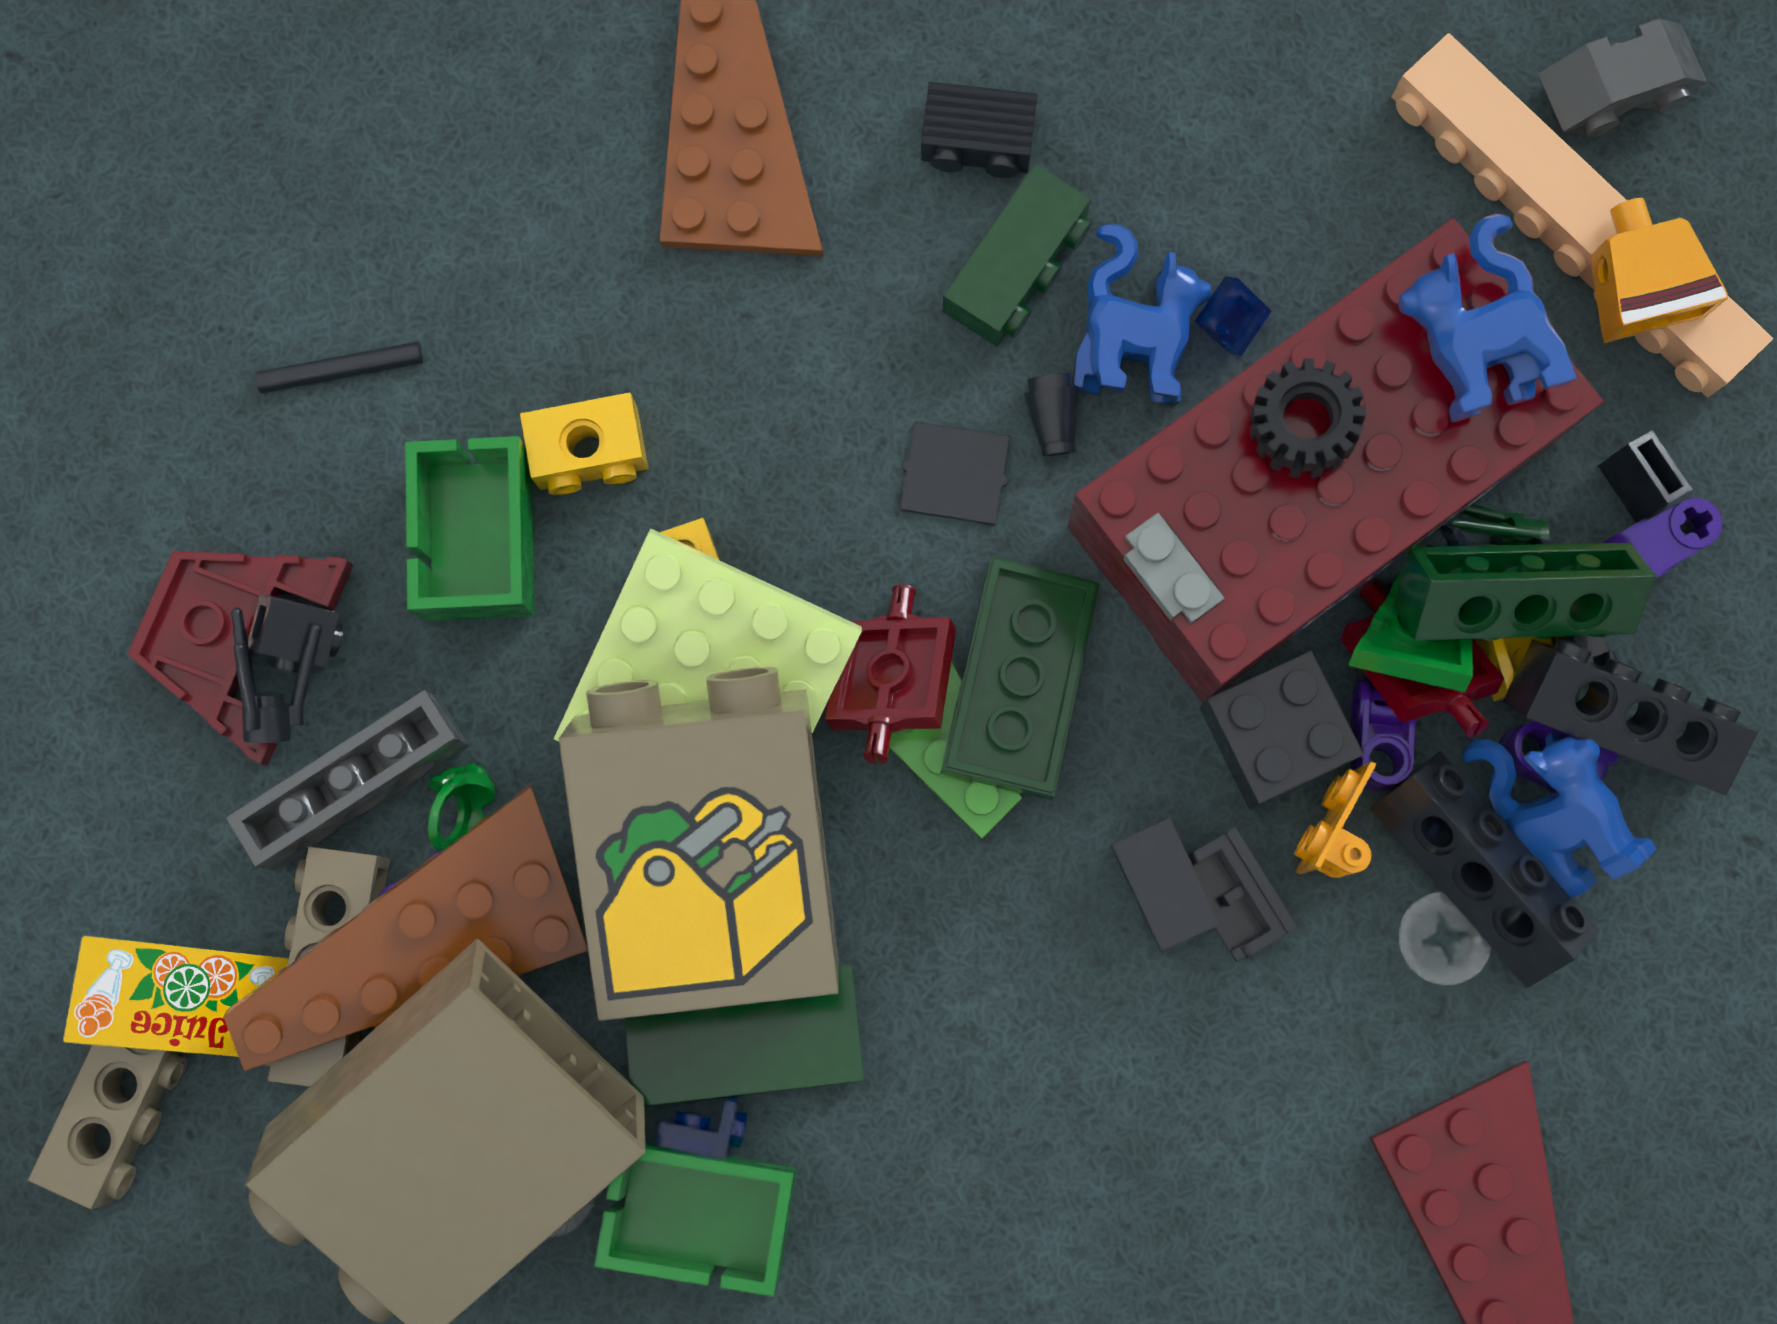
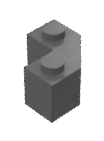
(1607, 80)

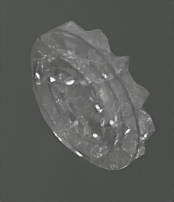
(1467, 955)

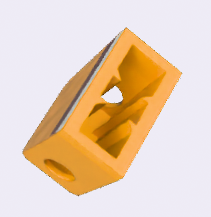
(1651, 274)

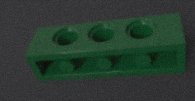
(1523, 591)

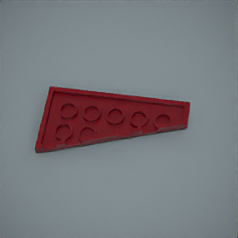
(1483, 1200)

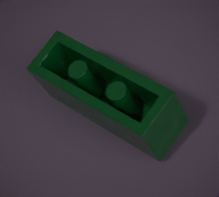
(1018, 256)

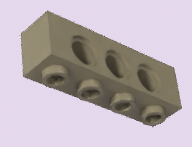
(317, 879)
(70, 1158)

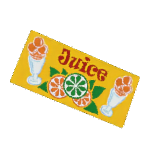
(160, 995)

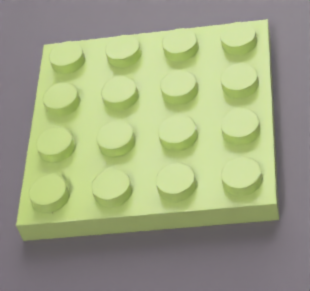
(701, 617)

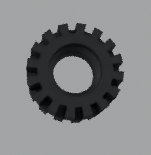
(1315, 384)

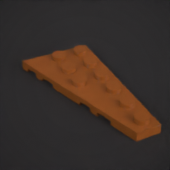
(730, 143)
(487, 885)

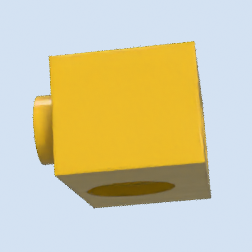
(555, 431)

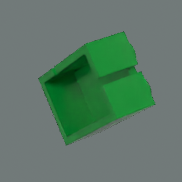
(472, 529)
(698, 1214)

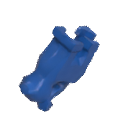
(1133, 330)
(1503, 332)
(1574, 817)

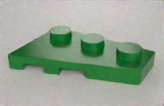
(1394, 652)

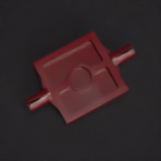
(894, 676)
(1417, 699)

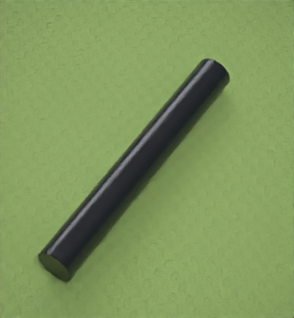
(339, 367)

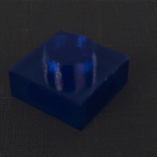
(1233, 315)

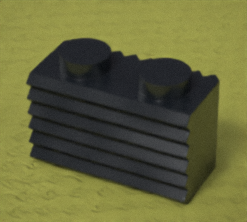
(978, 129)

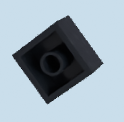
(1280, 729)

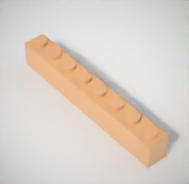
(1555, 197)

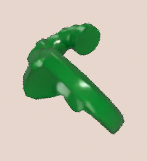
(472, 792)

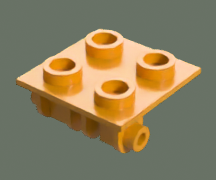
(1328, 845)

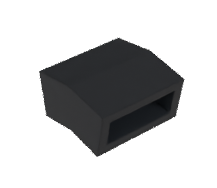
(1644, 476)

